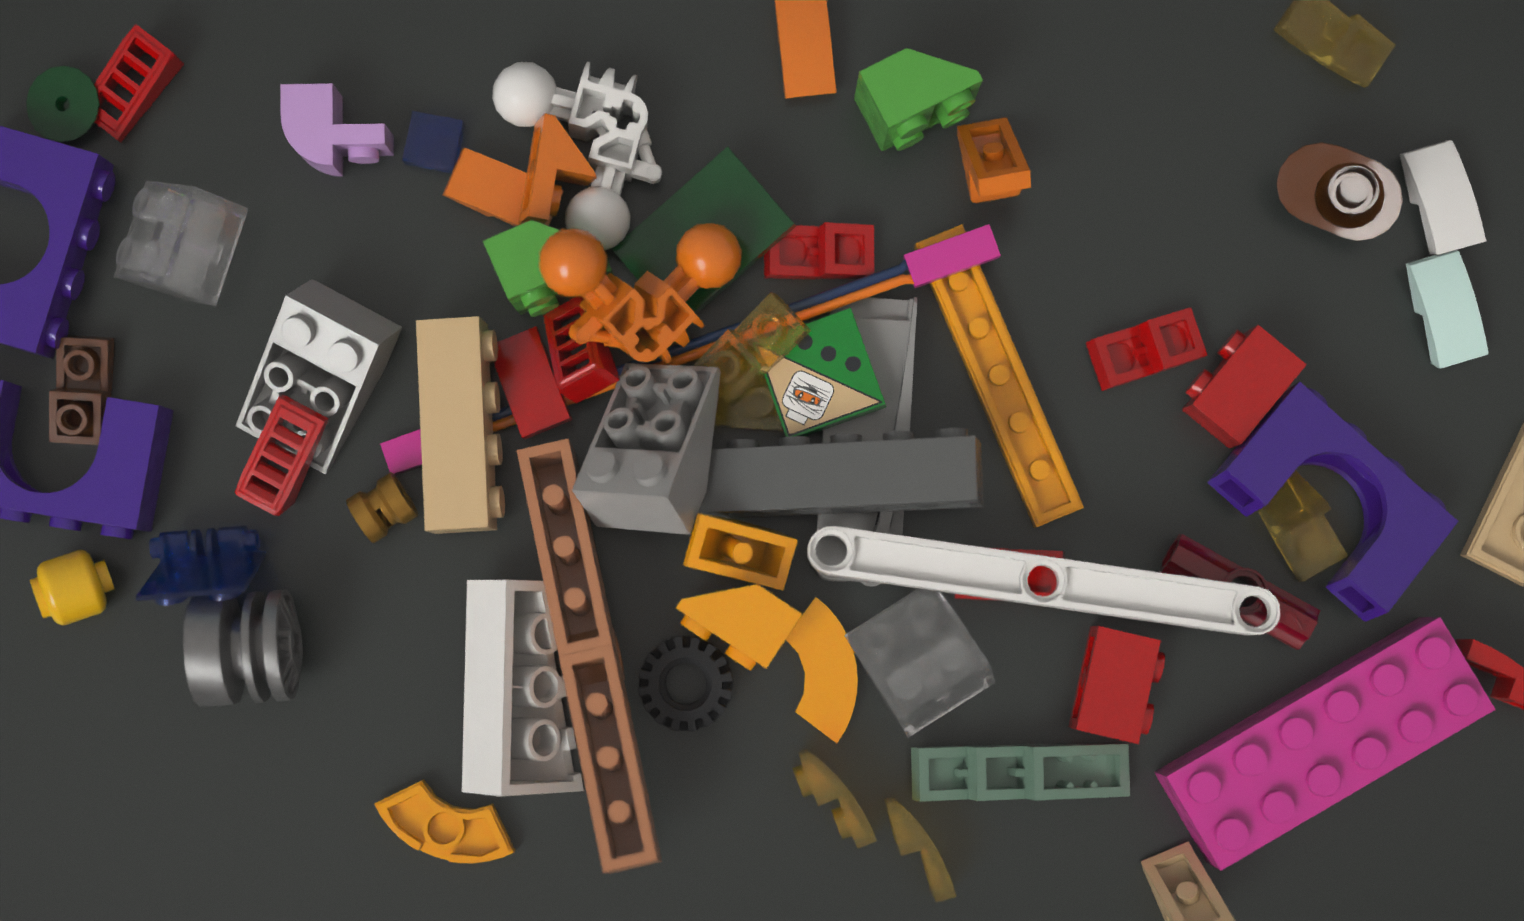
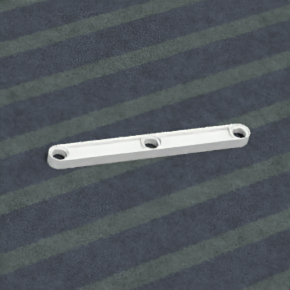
(1079, 584)

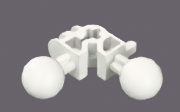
(528, 92)

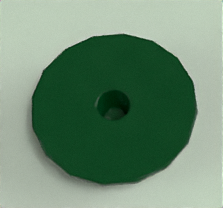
(62, 104)

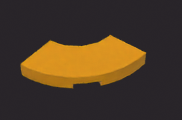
(828, 670)
(445, 829)

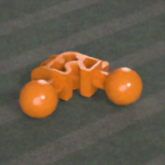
(652, 313)

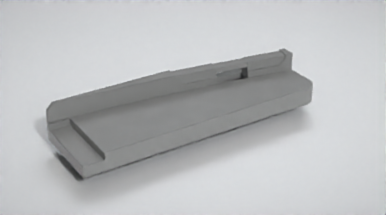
(889, 339)

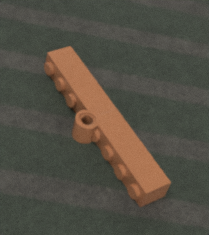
(589, 659)

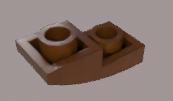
(81, 389)

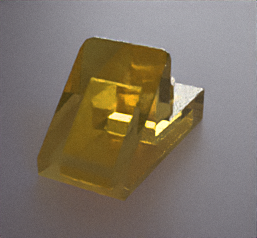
(1301, 529)

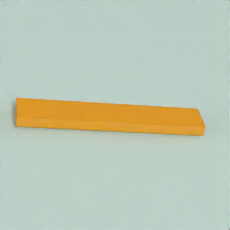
(1005, 391)

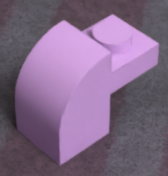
(317, 133)

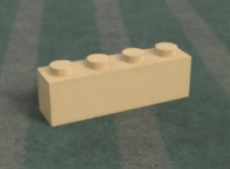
(458, 425)

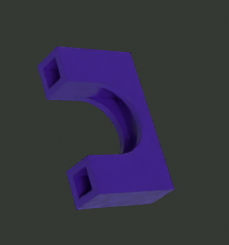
(71, 190)
(117, 488)
(1399, 517)

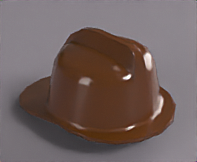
(1339, 191)

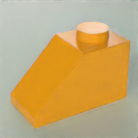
(740, 550)

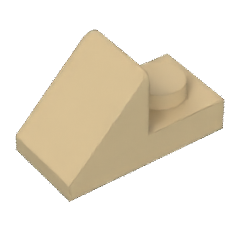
(1184, 887)

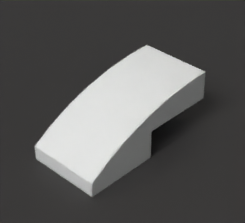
(1444, 196)

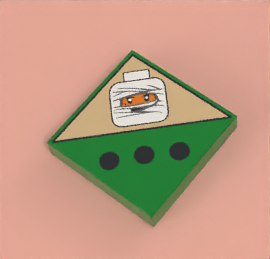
(825, 378)

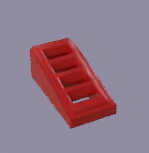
(155, 81)
(589, 378)
(267, 485)

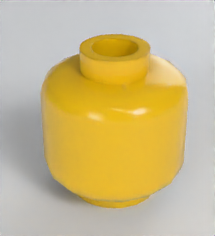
(71, 587)

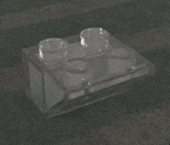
(180, 241)
(920, 659)

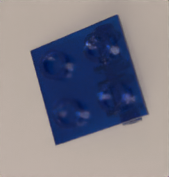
(188, 572)

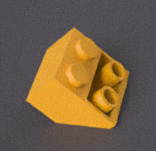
(745, 618)

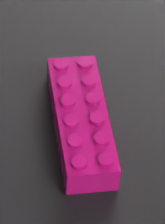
(1324, 741)

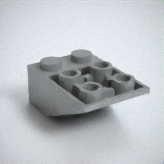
(325, 357)
(652, 449)

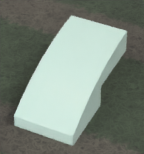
(1448, 307)

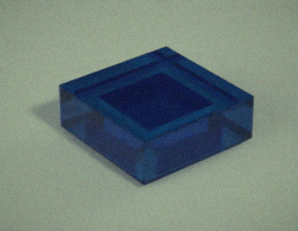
(433, 142)

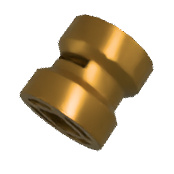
(391, 499)

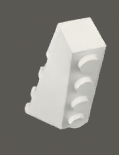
(513, 694)

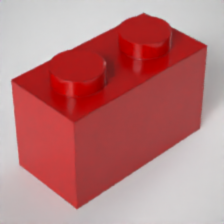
(1242, 385)
(1117, 684)

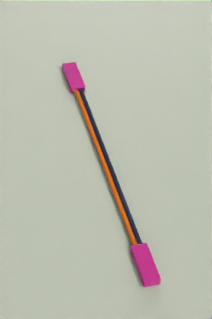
(923, 267)

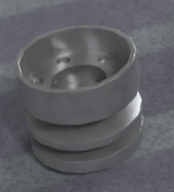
(237, 647)

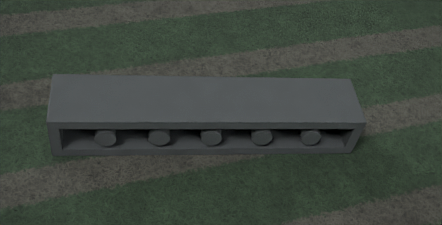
(845, 475)

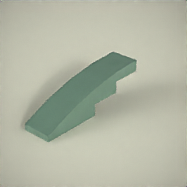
(1020, 772)

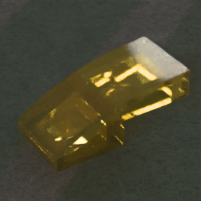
(1335, 40)
(912, 838)

